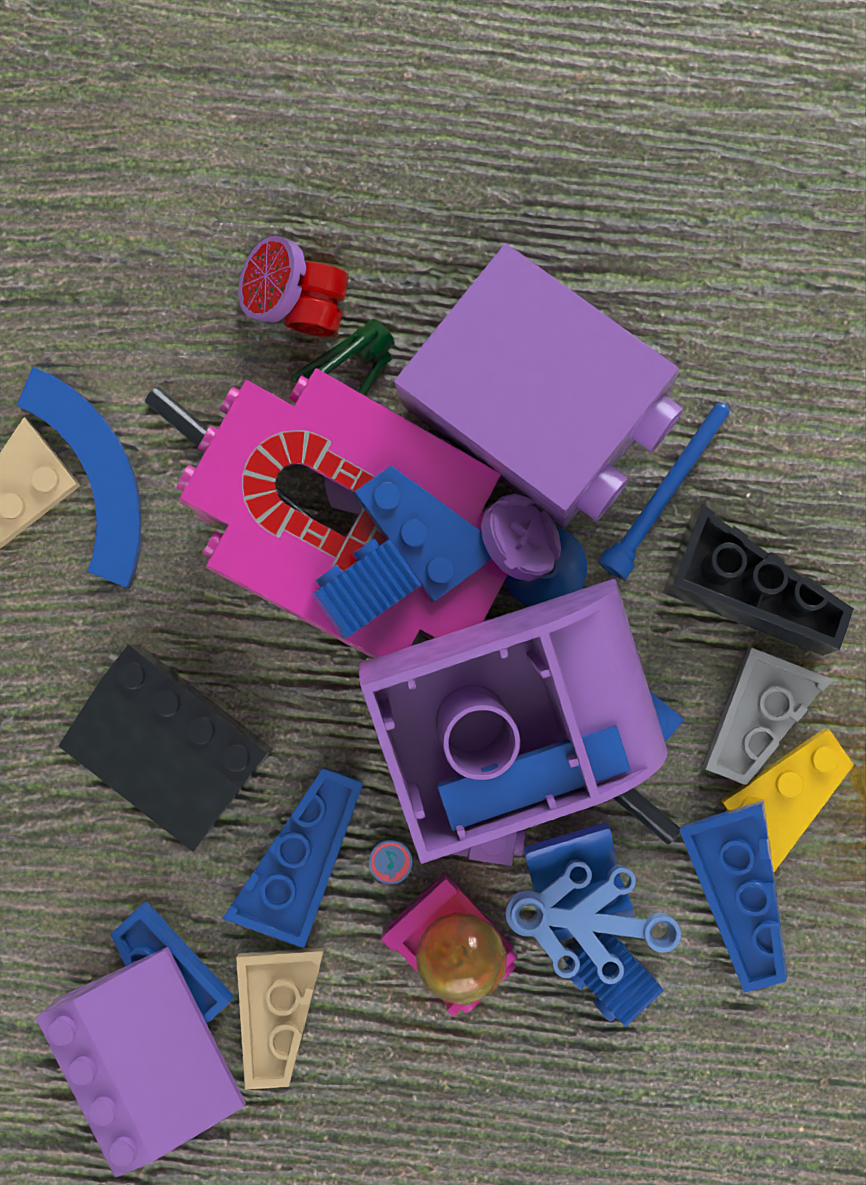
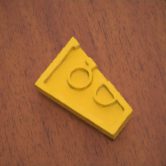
(794, 789)

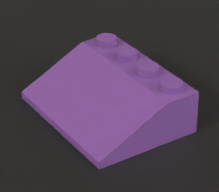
(140, 1061)

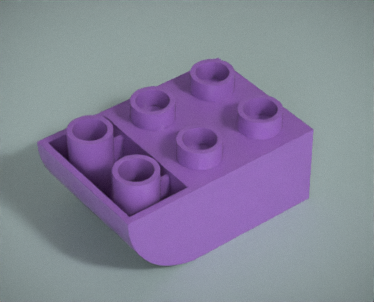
(507, 692)

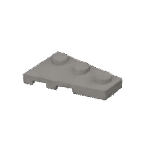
(759, 712)

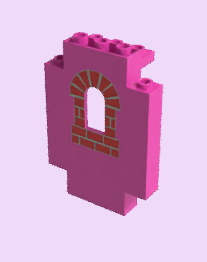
(349, 442)

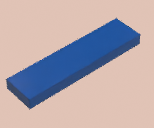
(531, 778)

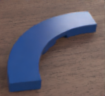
(107, 468)

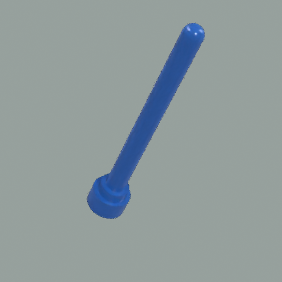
(620, 557)

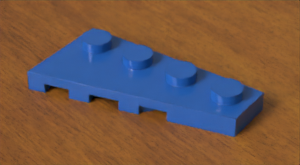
(295, 871)
(739, 883)

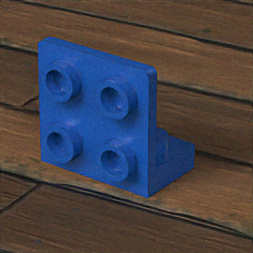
(596, 849)

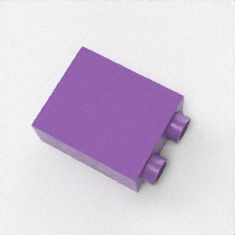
(541, 388)

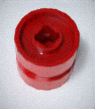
(317, 307)

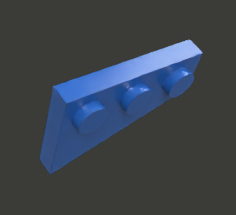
(428, 534)
(148, 933)

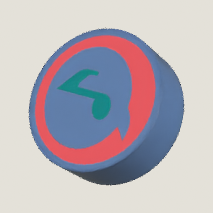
(390, 861)

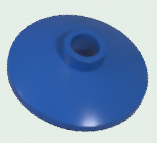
(567, 575)

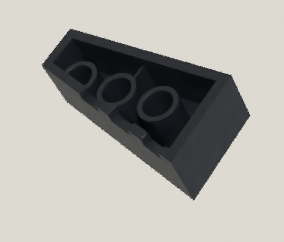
(744, 583)

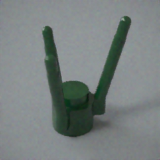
(366, 343)

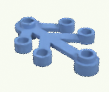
(584, 920)

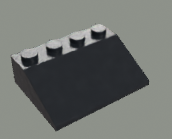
(164, 745)

